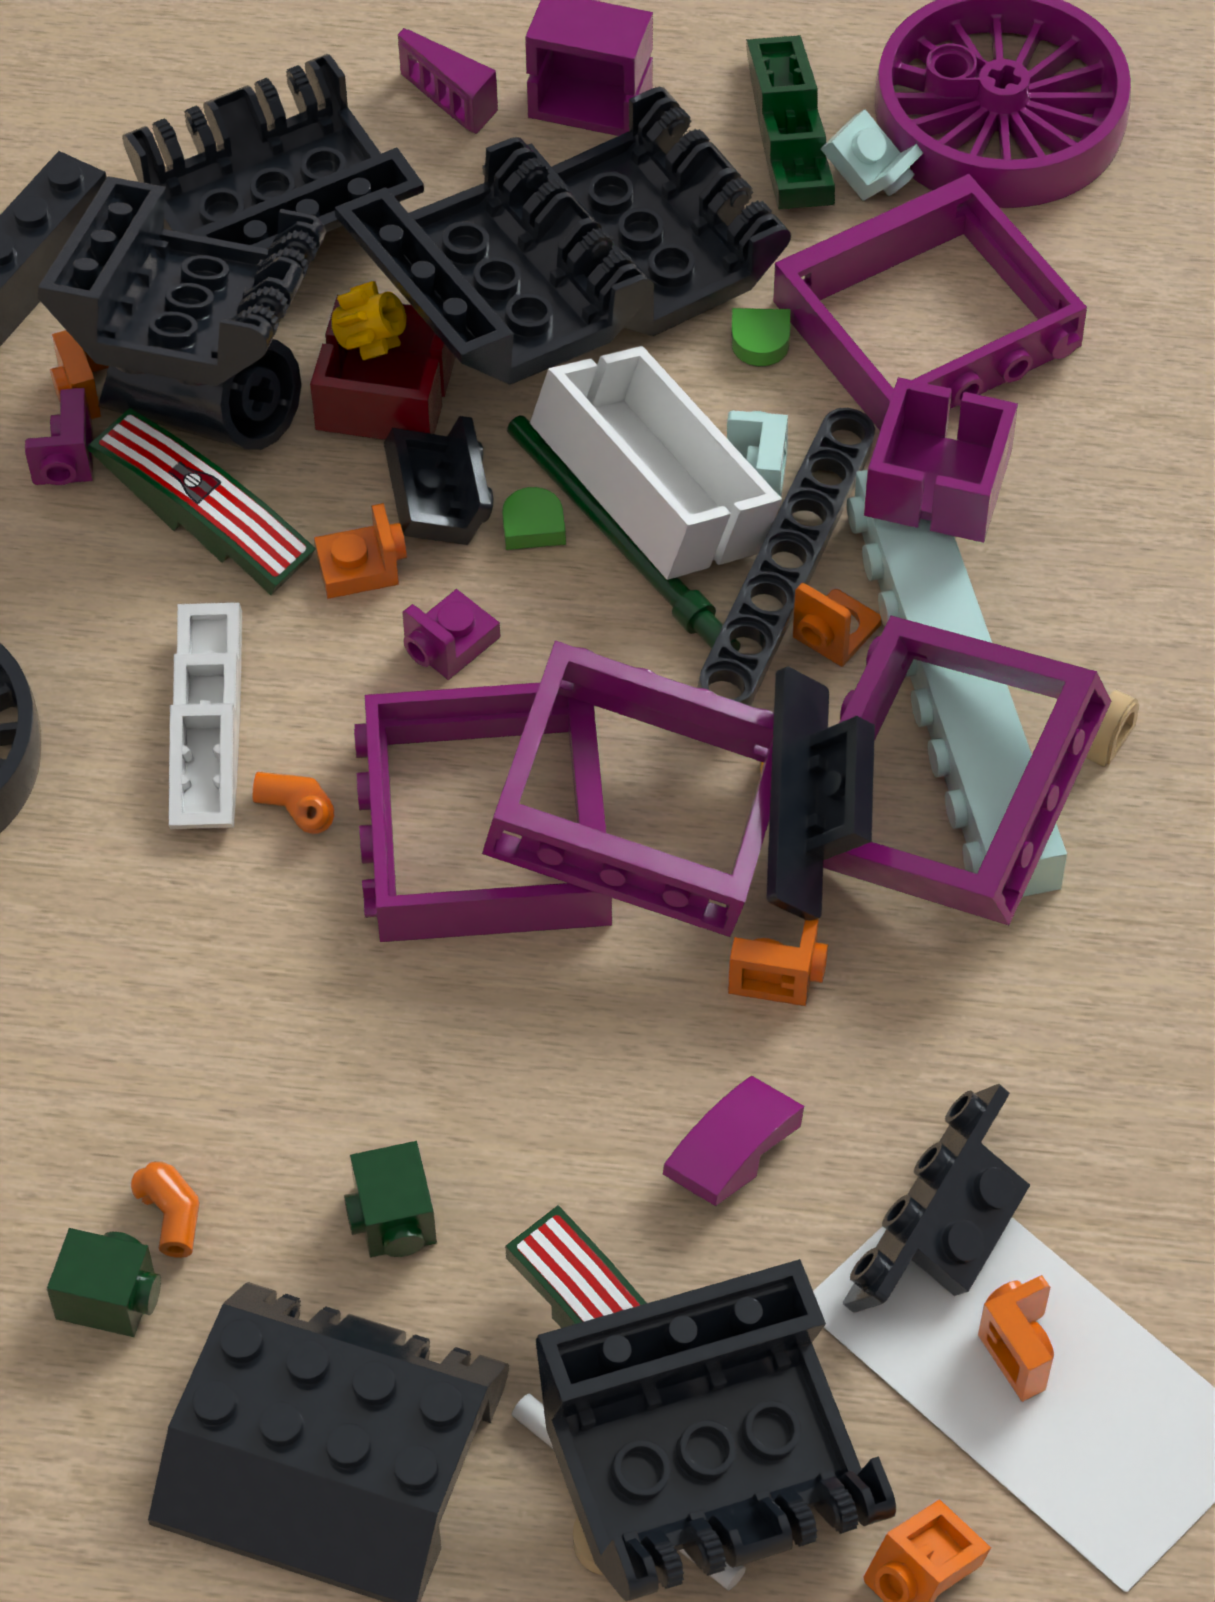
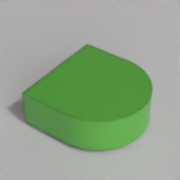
(760, 335)
(533, 519)

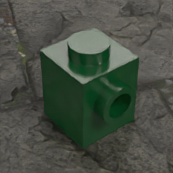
(391, 1201)
(103, 1282)

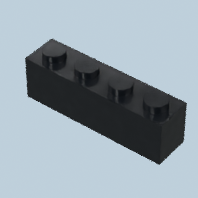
(37, 229)

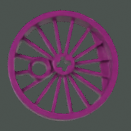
(1005, 97)

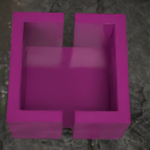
(587, 63)
(937, 478)

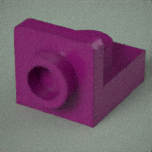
(65, 454)
(448, 633)

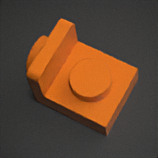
(361, 557)
(777, 971)
(1015, 1338)
(925, 1556)

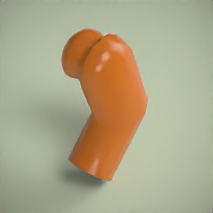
(300, 796)
(177, 1201)

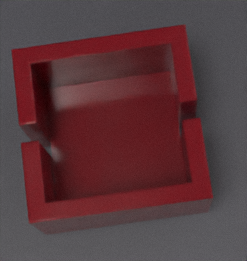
(385, 391)

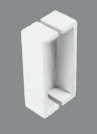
(655, 461)

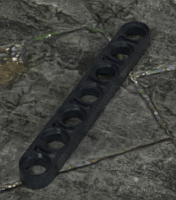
(792, 537)

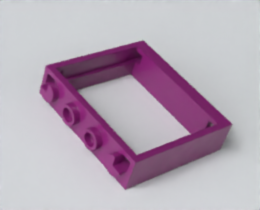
(908, 232)
(464, 716)
(1041, 790)
(613, 863)

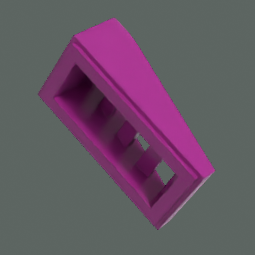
(449, 79)

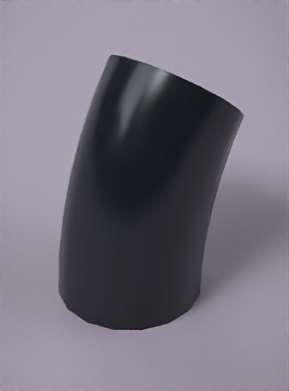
(242, 411)

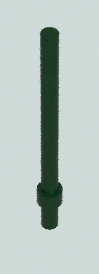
(689, 606)

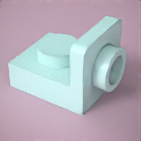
(869, 157)
(762, 442)

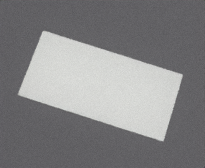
(1104, 1455)

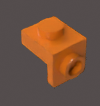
(75, 370)

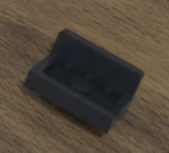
(439, 482)

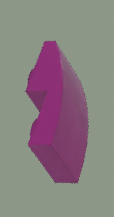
(730, 1138)

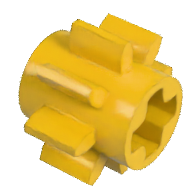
(368, 320)

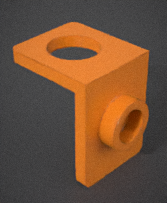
(825, 622)

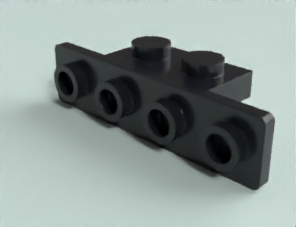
(817, 792)
(950, 1212)

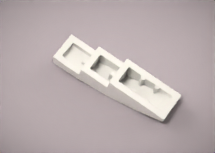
(205, 716)

